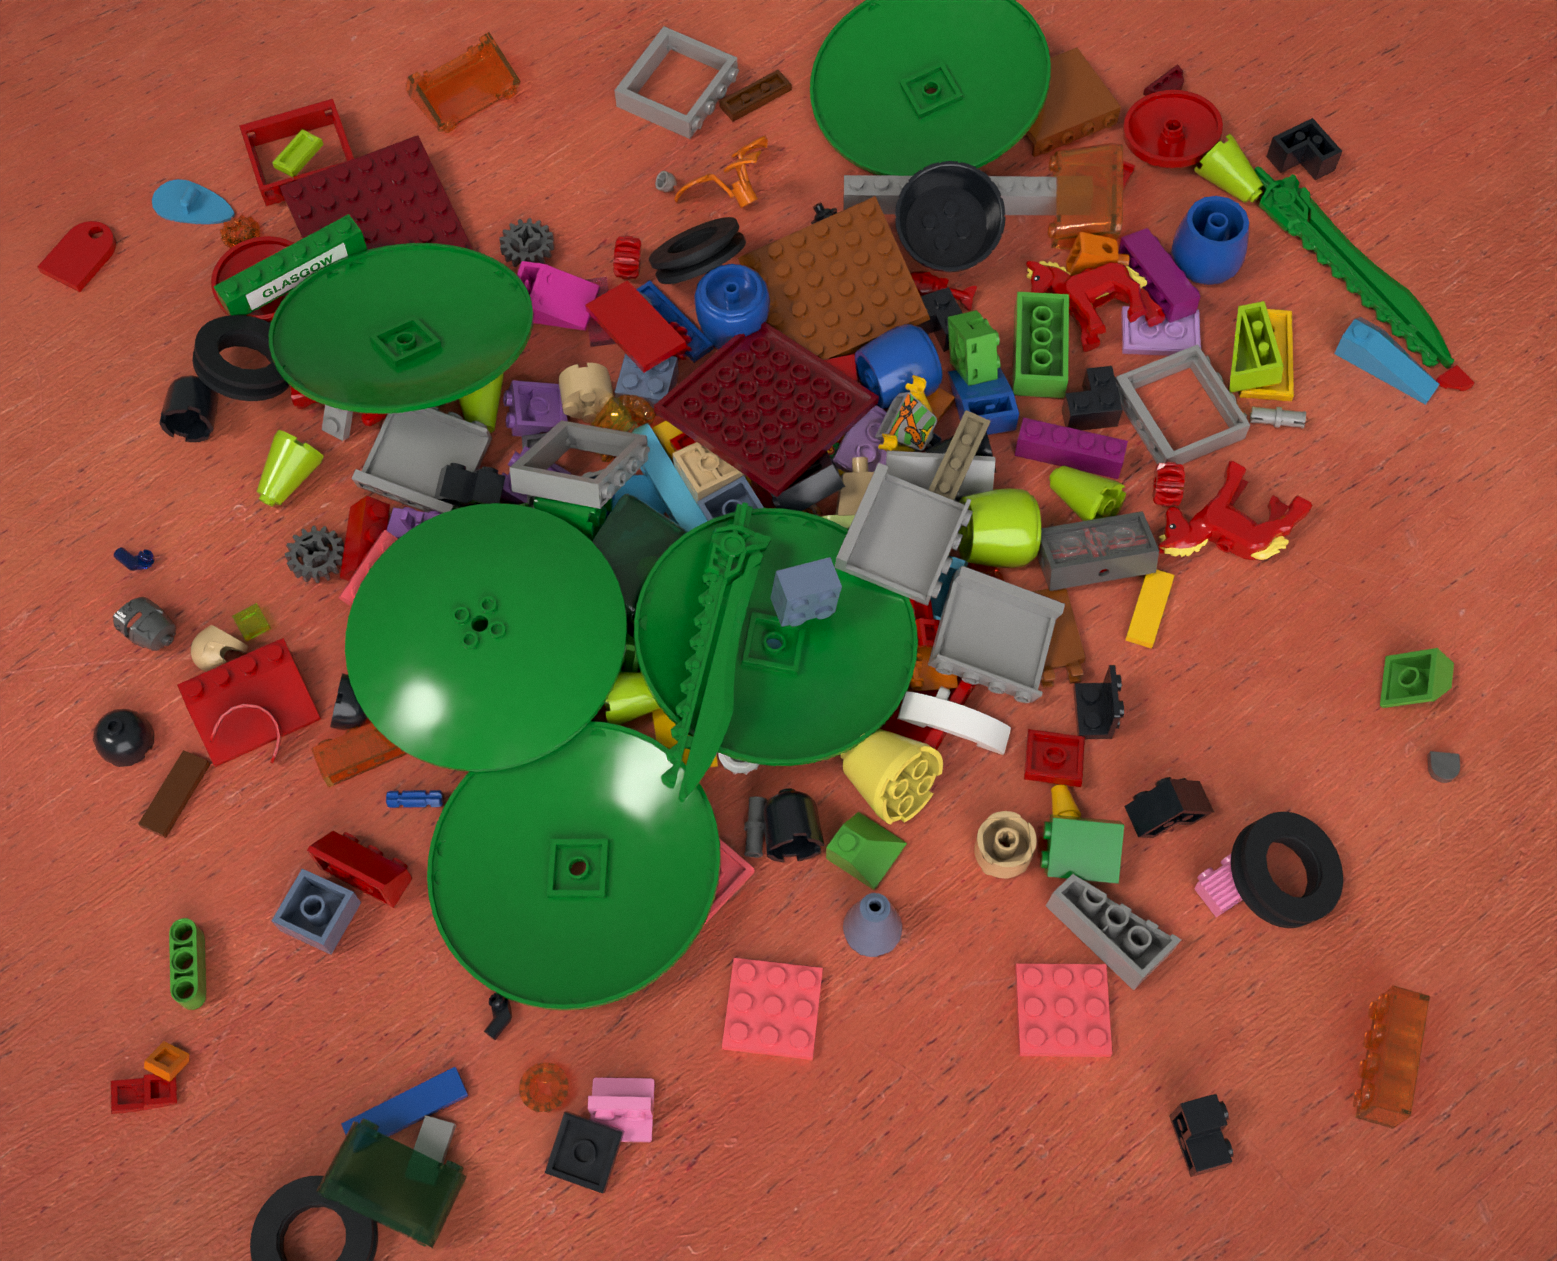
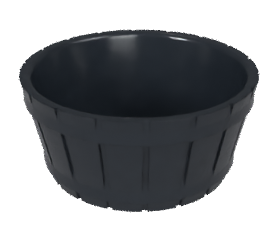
(950, 216)

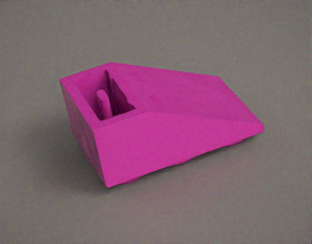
(557, 295)

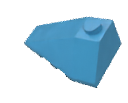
(1384, 358)

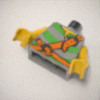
(909, 421)

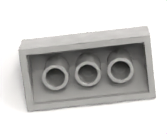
(922, 467)

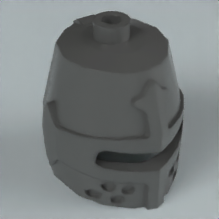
(151, 630)

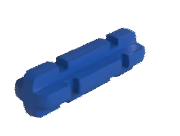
(414, 798)

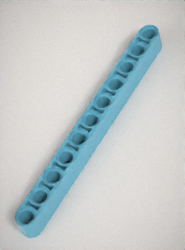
(673, 491)

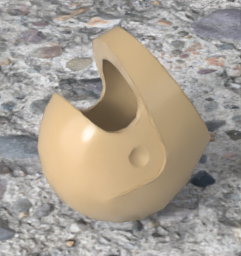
(210, 647)

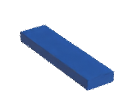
(700, 344)
(414, 1103)

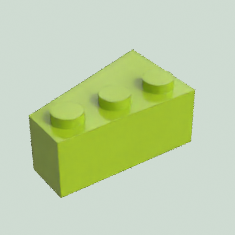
(1255, 351)

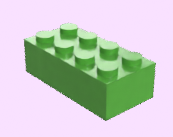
(1041, 344)

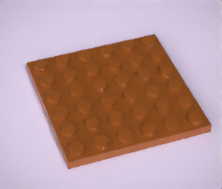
(838, 282)

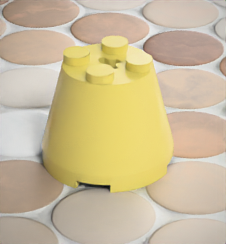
(893, 774)

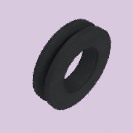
(697, 250)
(229, 379)
(1256, 884)
(295, 1198)

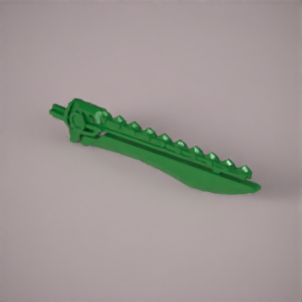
(1392, 301)
(724, 563)

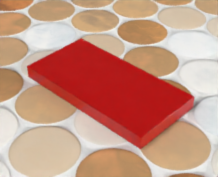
(635, 326)

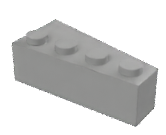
(1111, 930)

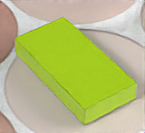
(298, 153)

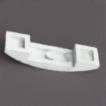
(956, 720)

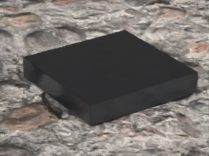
(584, 1152)

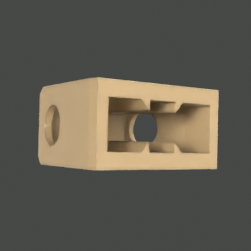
(855, 487)

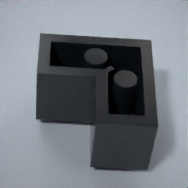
(1307, 146)
(940, 306)
(1097, 404)
(469, 488)
(1168, 805)
(1200, 1135)

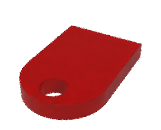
(79, 255)

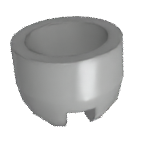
(665, 181)

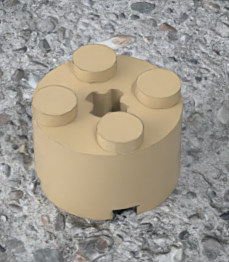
(585, 390)
(1019, 849)

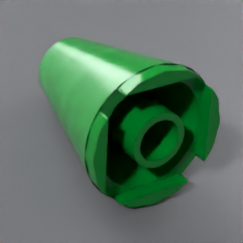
(584, 518)

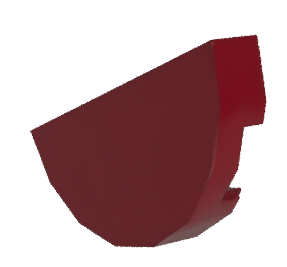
(1169, 81)

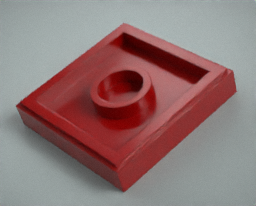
(1054, 758)

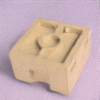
(703, 470)

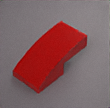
(926, 625)
(142, 1094)

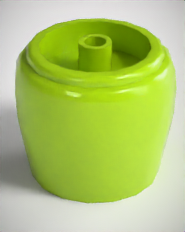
(1001, 529)

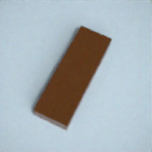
(755, 95)
(174, 794)

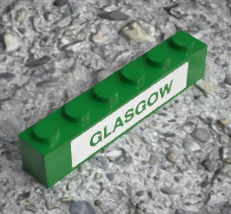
(289, 267)

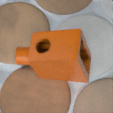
(1093, 251)

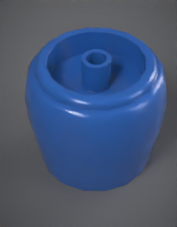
(1211, 240)
(731, 303)
(893, 359)

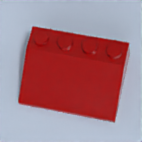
(259, 678)

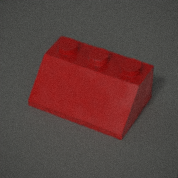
(361, 866)

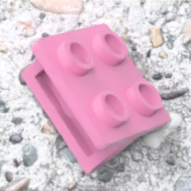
(624, 1105)

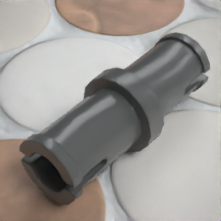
(755, 828)

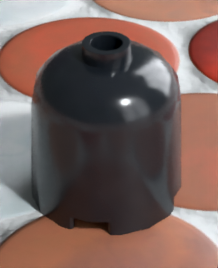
(189, 409)
(792, 826)

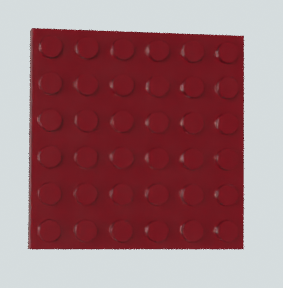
(386, 193)
(766, 406)

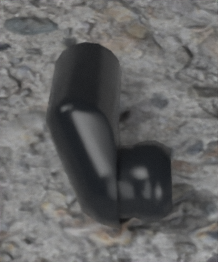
(501, 1015)

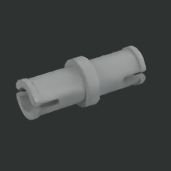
(1277, 417)

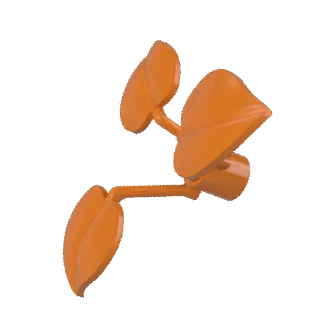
(741, 189)

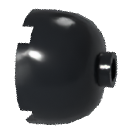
(347, 710)
(123, 737)

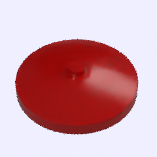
(1172, 128)
(244, 256)

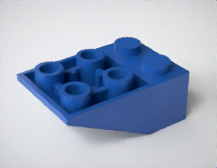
(989, 399)

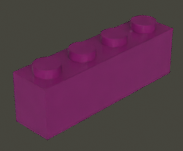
(1165, 281)
(1071, 448)

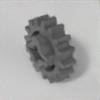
(527, 242)
(315, 554)

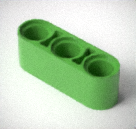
(182, 951)

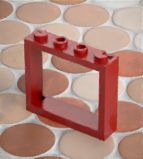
(284, 126)

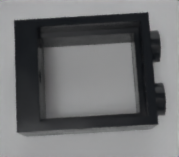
(812, 486)

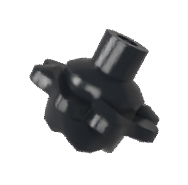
(822, 213)

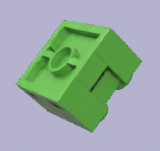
(973, 347)

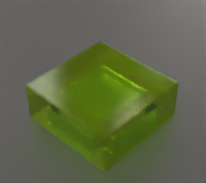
(251, 622)

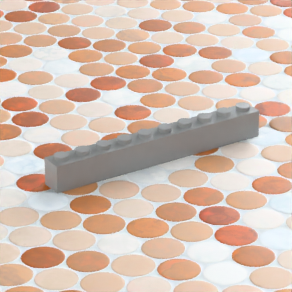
(1020, 193)

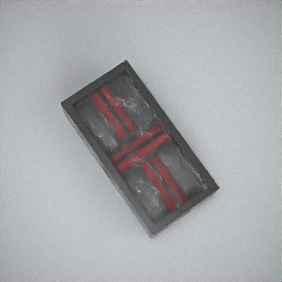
(1097, 551)

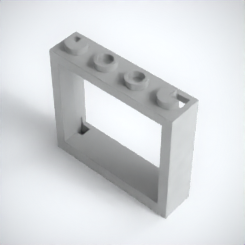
(667, 40)
(1212, 384)
(531, 476)

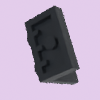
(1099, 706)

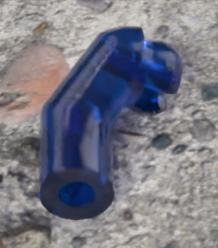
(139, 562)

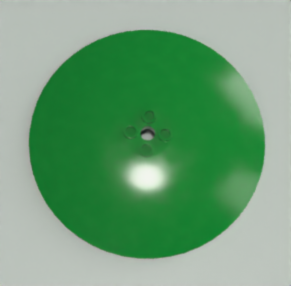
(886, 55)
(347, 324)
(824, 680)
(496, 692)
(507, 883)

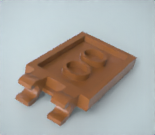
(1065, 643)

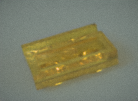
(614, 417)

